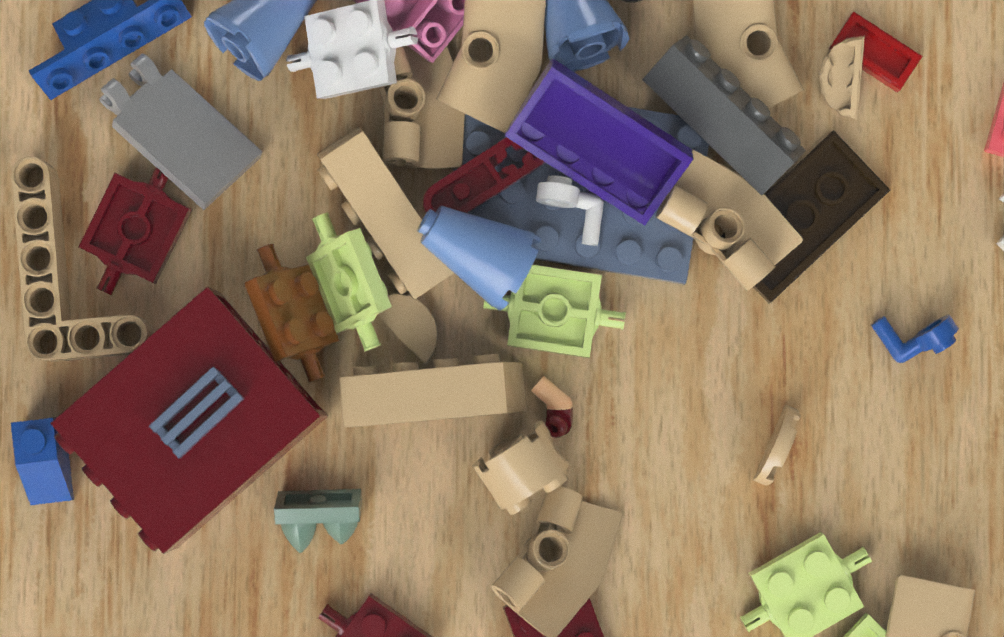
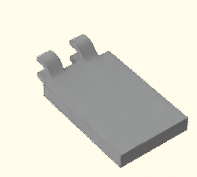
(179, 132)

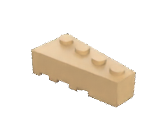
(384, 210)
(432, 393)

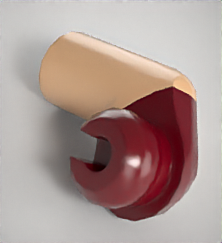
(559, 407)

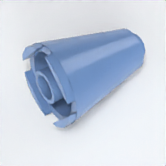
(256, 31)
(582, 32)
(480, 251)

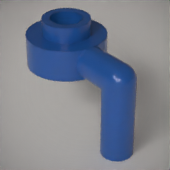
(935, 336)

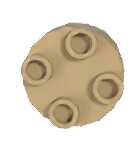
(523, 467)

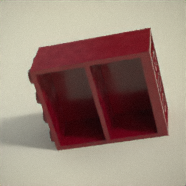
(148, 481)

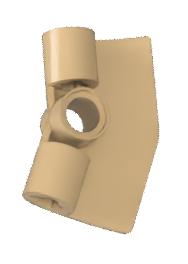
(724, 31)
(499, 86)
(430, 131)
(752, 225)
(582, 542)
(929, 609)

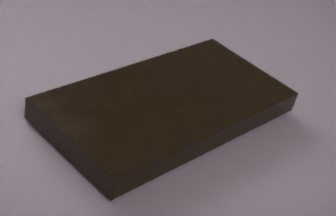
(821, 202)

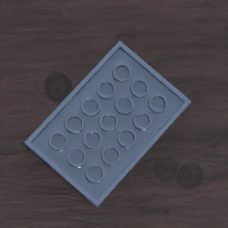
(623, 245)

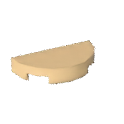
(842, 76)
(412, 324)
(778, 446)

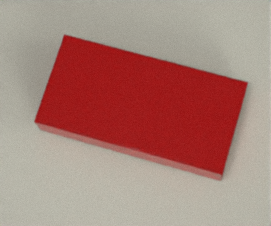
(883, 55)

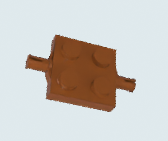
(291, 312)

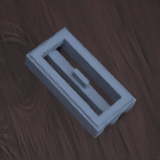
(169, 437)

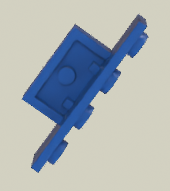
(102, 35)

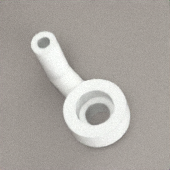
(560, 193)

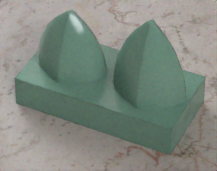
(303, 509)

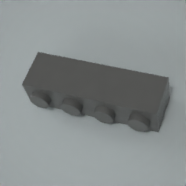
(724, 114)

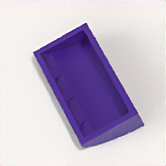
(599, 142)

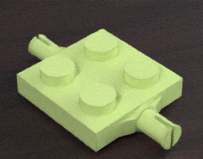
(348, 280)
(557, 311)
(806, 588)

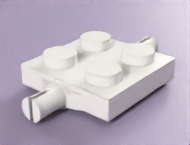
(351, 49)

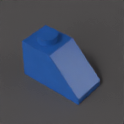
(41, 462)

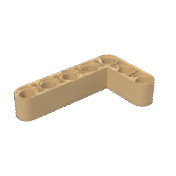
(54, 277)

